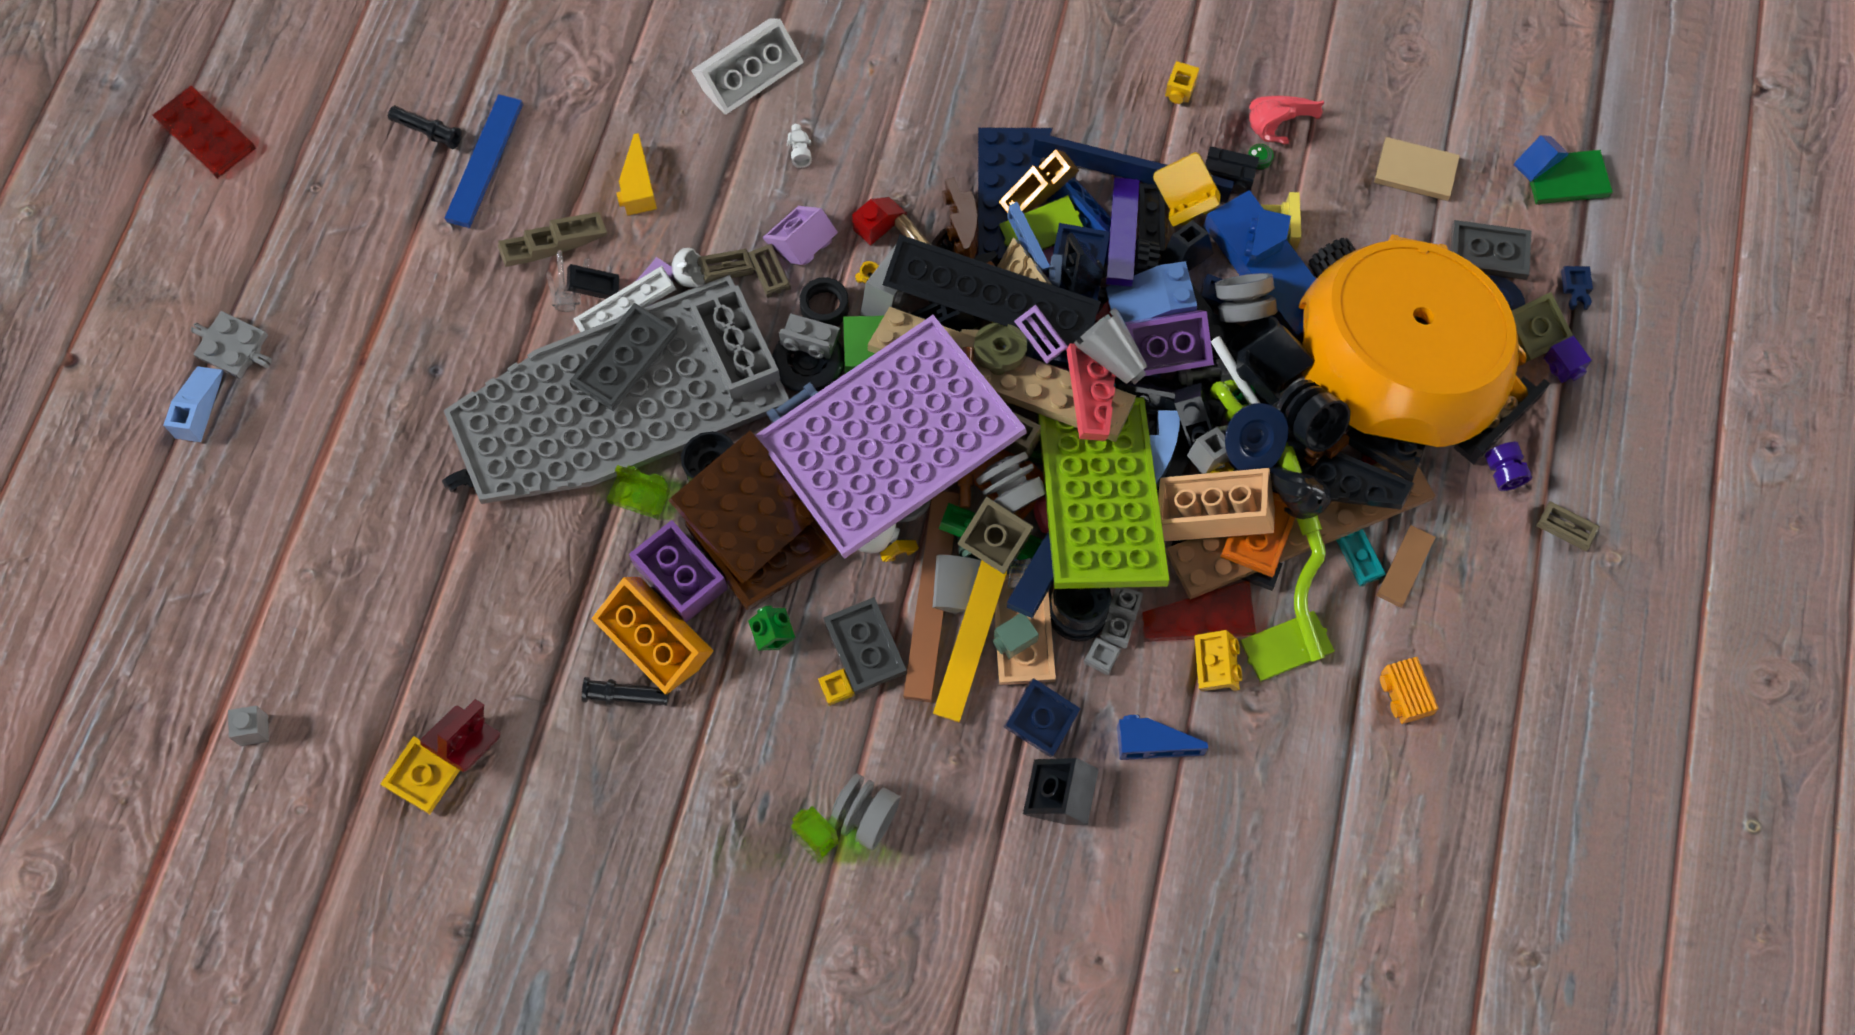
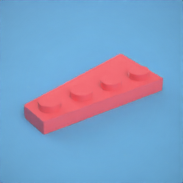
(1092, 394)

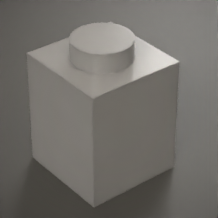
(248, 725)

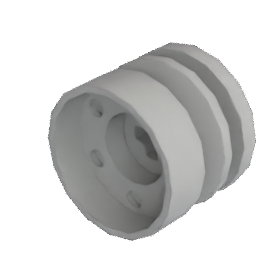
(1011, 483)
(861, 810)

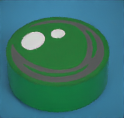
(1264, 153)

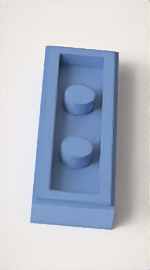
(1026, 237)

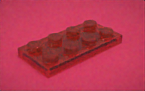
(204, 132)

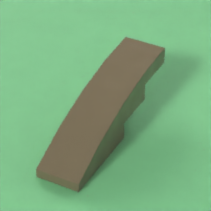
(544, 242)

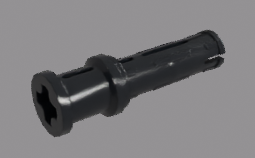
(433, 129)
(612, 692)

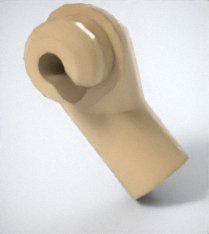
(1509, 406)

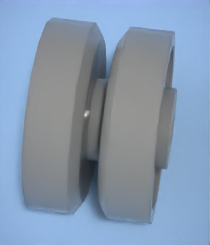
(1246, 297)

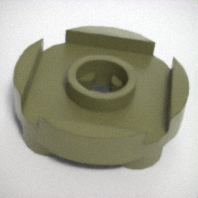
(1000, 360)

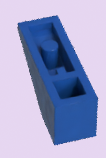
(1150, 739)

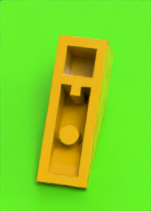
(635, 182)

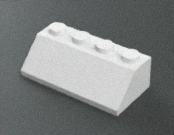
(748, 65)

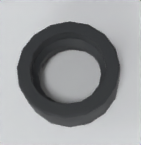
(824, 285)

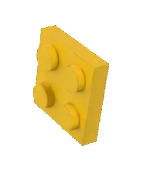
(420, 776)

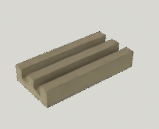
(734, 269)
(776, 287)
(1565, 529)

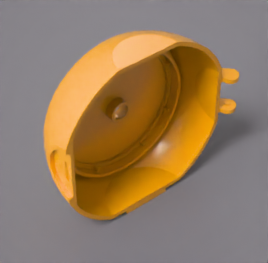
(1404, 376)

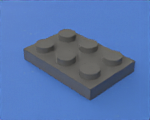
(1493, 248)
(865, 645)

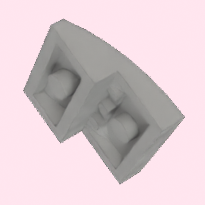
(954, 582)

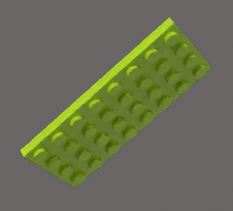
(1103, 506)

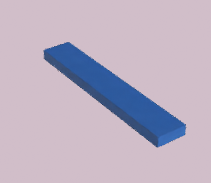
(483, 161)

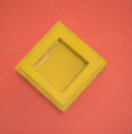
(836, 687)

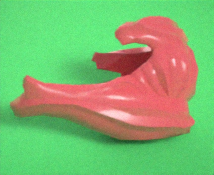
(1271, 111)

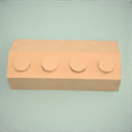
(1216, 504)

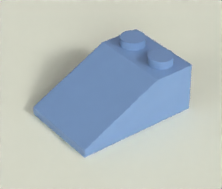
(1154, 293)

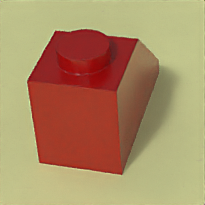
(876, 218)

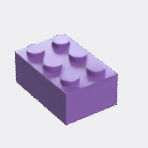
(1173, 341)
(678, 571)

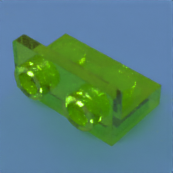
(638, 491)

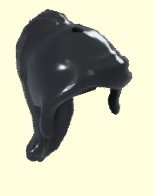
(1301, 492)

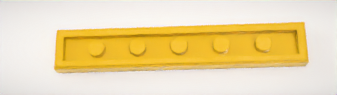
(969, 643)

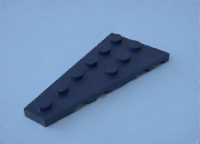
(1002, 162)

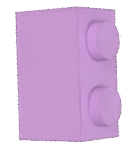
(801, 234)

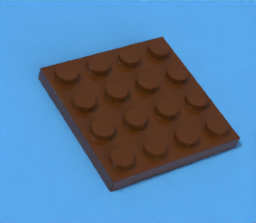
(743, 507)
(796, 559)

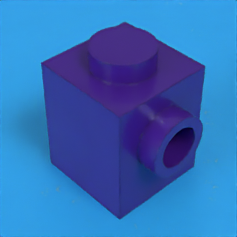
(1568, 359)

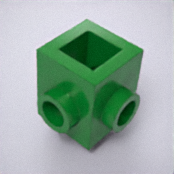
(771, 628)

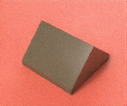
(996, 535)

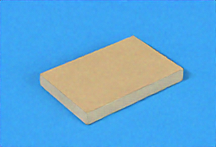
(1416, 168)

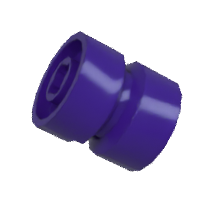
(1507, 463)

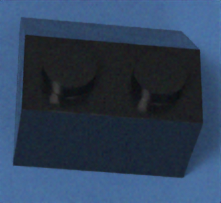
(1061, 790)

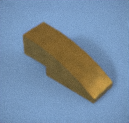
(1041, 182)

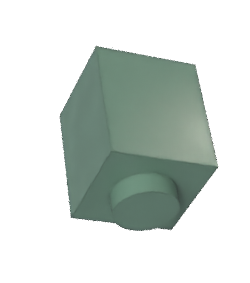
(1015, 636)

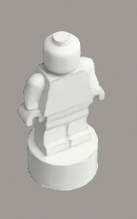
(798, 140)

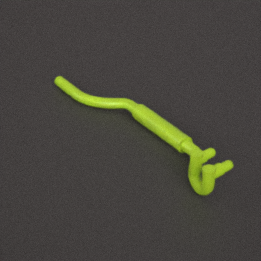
(1309, 527)

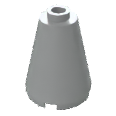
(1114, 348)

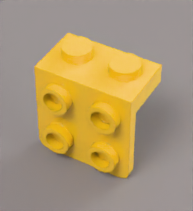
(1187, 189)

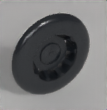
(807, 368)

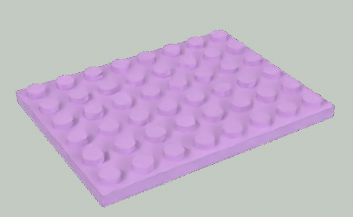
(890, 435)

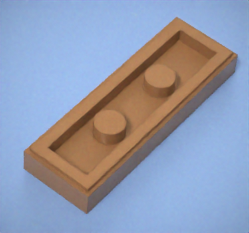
(1405, 566)

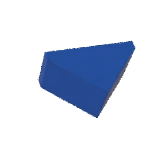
(1540, 157)

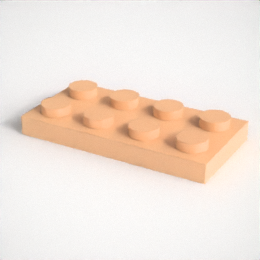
(1037, 659)

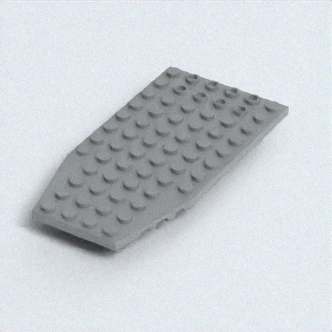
(561, 439)

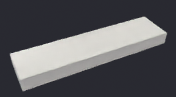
(642, 292)

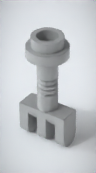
(1188, 376)

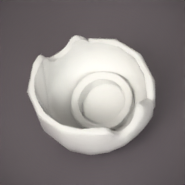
(686, 269)

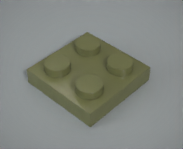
(1540, 326)

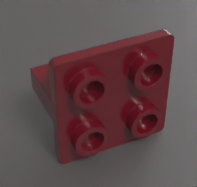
(461, 736)

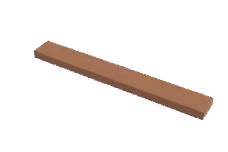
(927, 619)

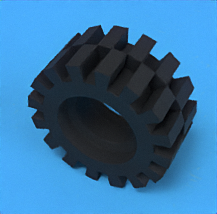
(1145, 255)
(1330, 255)

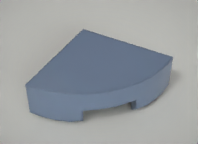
(1055, 270)

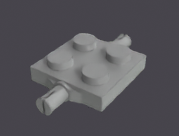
(231, 345)

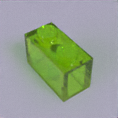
(814, 833)

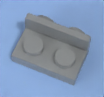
(809, 336)

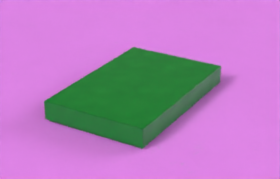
(1572, 179)

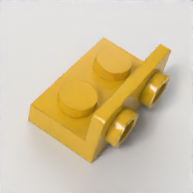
(1217, 661)

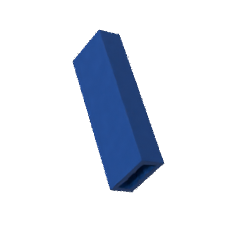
(1291, 277)

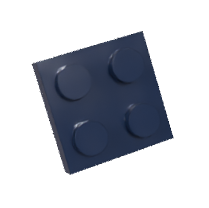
(1042, 717)

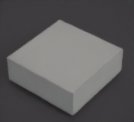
(1102, 656)

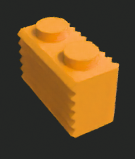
(1408, 690)

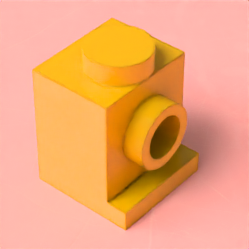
(1181, 87)

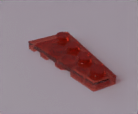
(1211, 612)

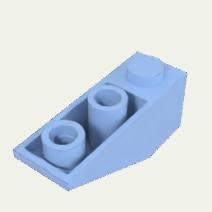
(193, 404)

